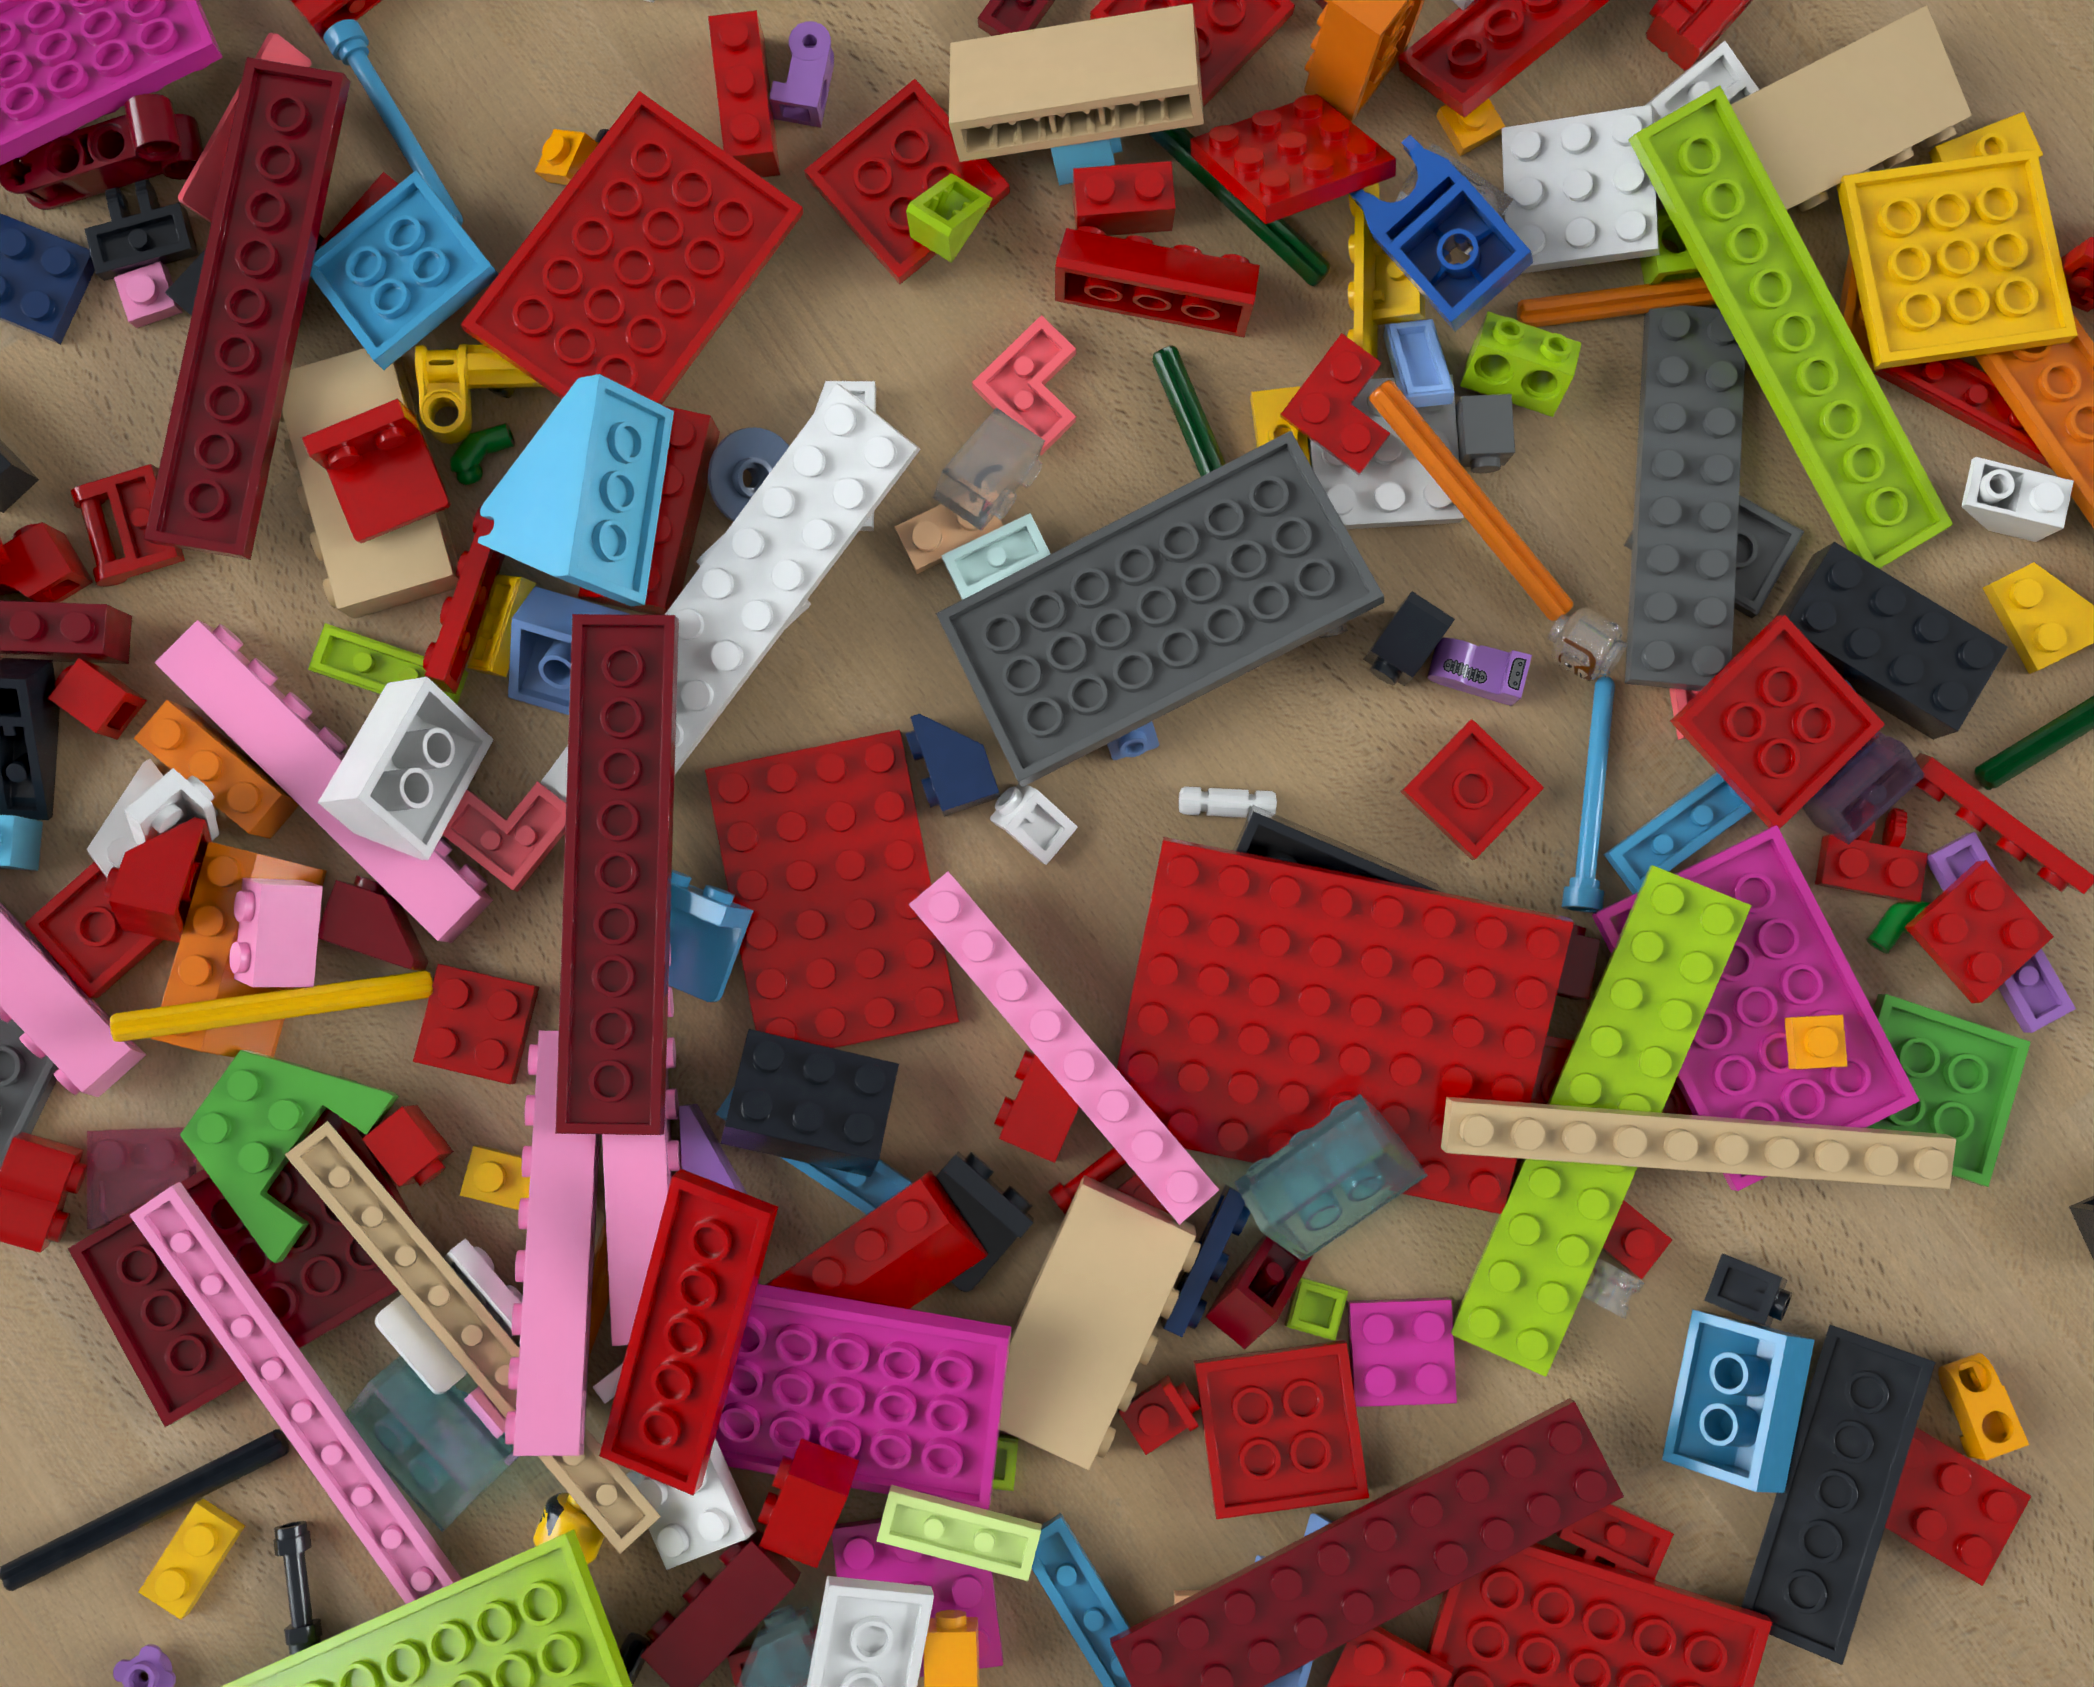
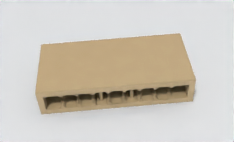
(1075, 83)
(1854, 110)
(389, 568)
(1092, 1321)

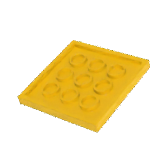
(1956, 259)

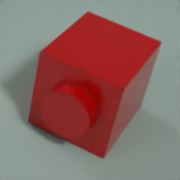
(96, 698)
(409, 1147)

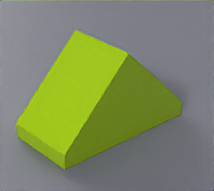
(946, 215)

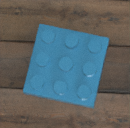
(400, 270)

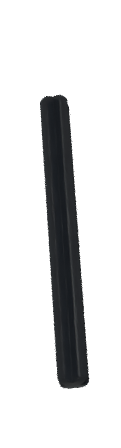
(144, 1510)

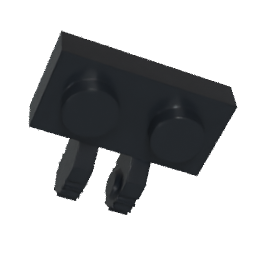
(142, 238)

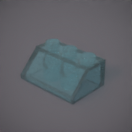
(1329, 1178)
(429, 1442)

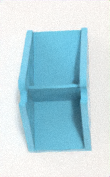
(587, 491)

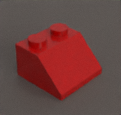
(158, 881)

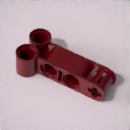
(108, 155)

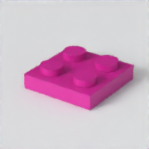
(1402, 1351)

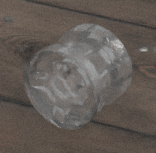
(1612, 1288)

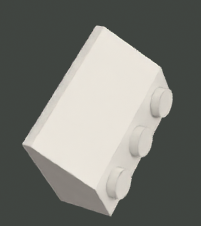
(407, 768)

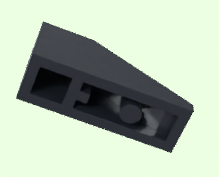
(27, 738)

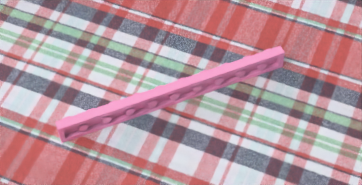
(294, 1394)

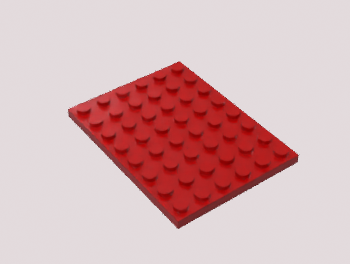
(1304, 985)

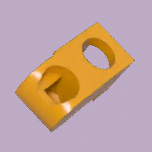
(1981, 1408)

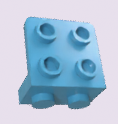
(703, 937)

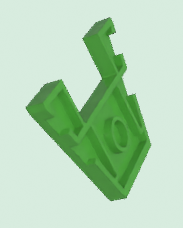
(256, 1118)

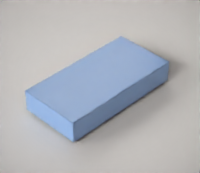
(1418, 363)

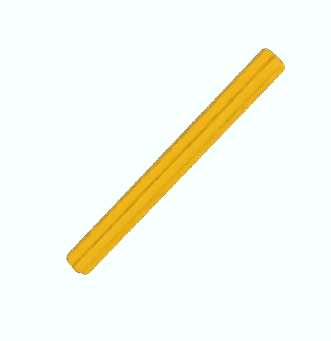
(270, 1006)

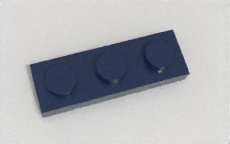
(1227, 1218)

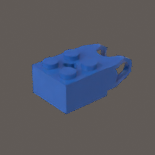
(1431, 222)

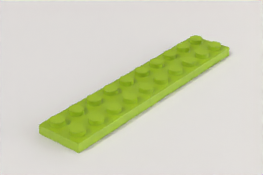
(1790, 329)
(1619, 1061)

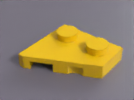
(2041, 616)

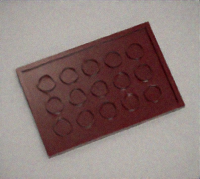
(310, 1292)

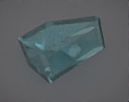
(781, 1650)

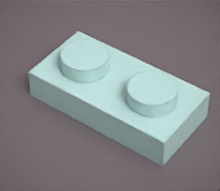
(995, 555)

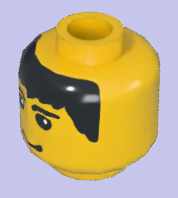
(563, 1515)

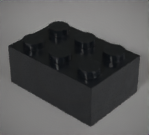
(810, 1103)

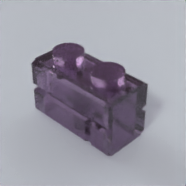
(1864, 788)

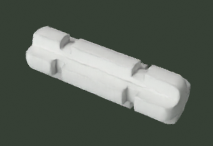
(1224, 801)

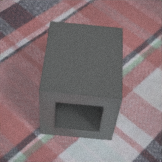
(1485, 432)

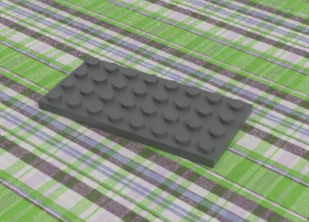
(1159, 608)

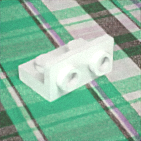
(169, 804)

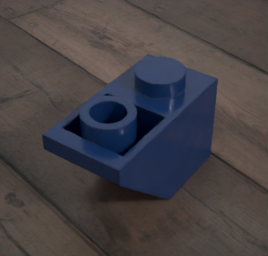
(956, 766)

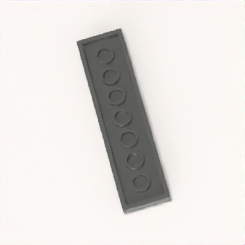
(1685, 500)

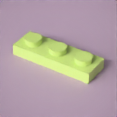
(959, 1532)

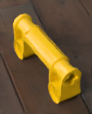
(447, 380)

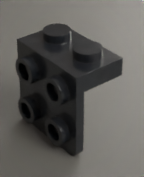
(990, 1212)

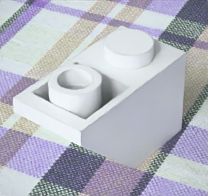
(2016, 499)

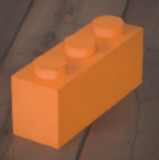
(237, 782)

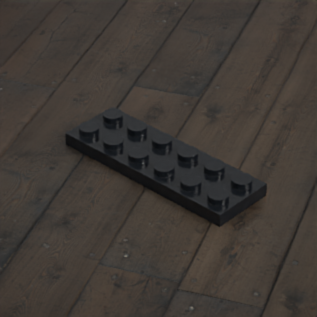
(1838, 1491)

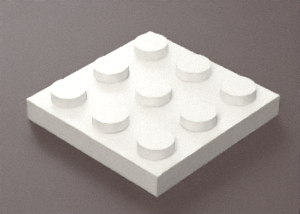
(1580, 189)
(1394, 484)

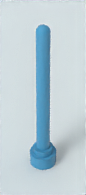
(349, 44)
(1583, 889)

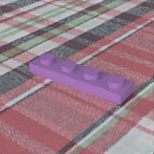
(2034, 989)

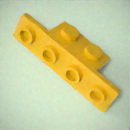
(1379, 287)

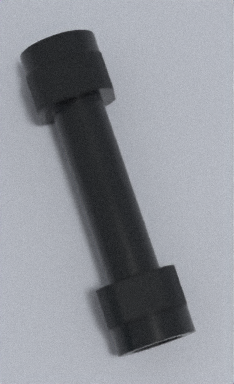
(291, 1543)

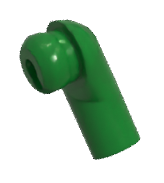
(474, 448)
(1893, 924)

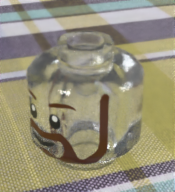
(1587, 643)

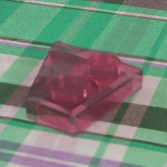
(132, 1168)

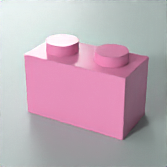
(276, 932)

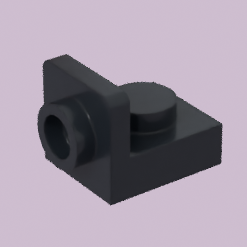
(1748, 1291)

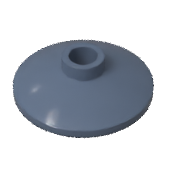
(743, 449)

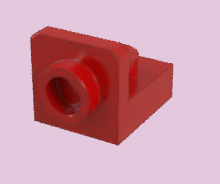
(1160, 1413)

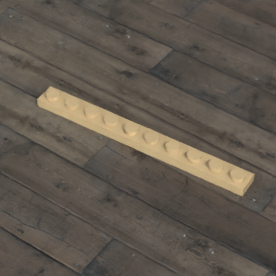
(1697, 1143)
(458, 1320)

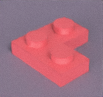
(1018, 379)
(513, 845)

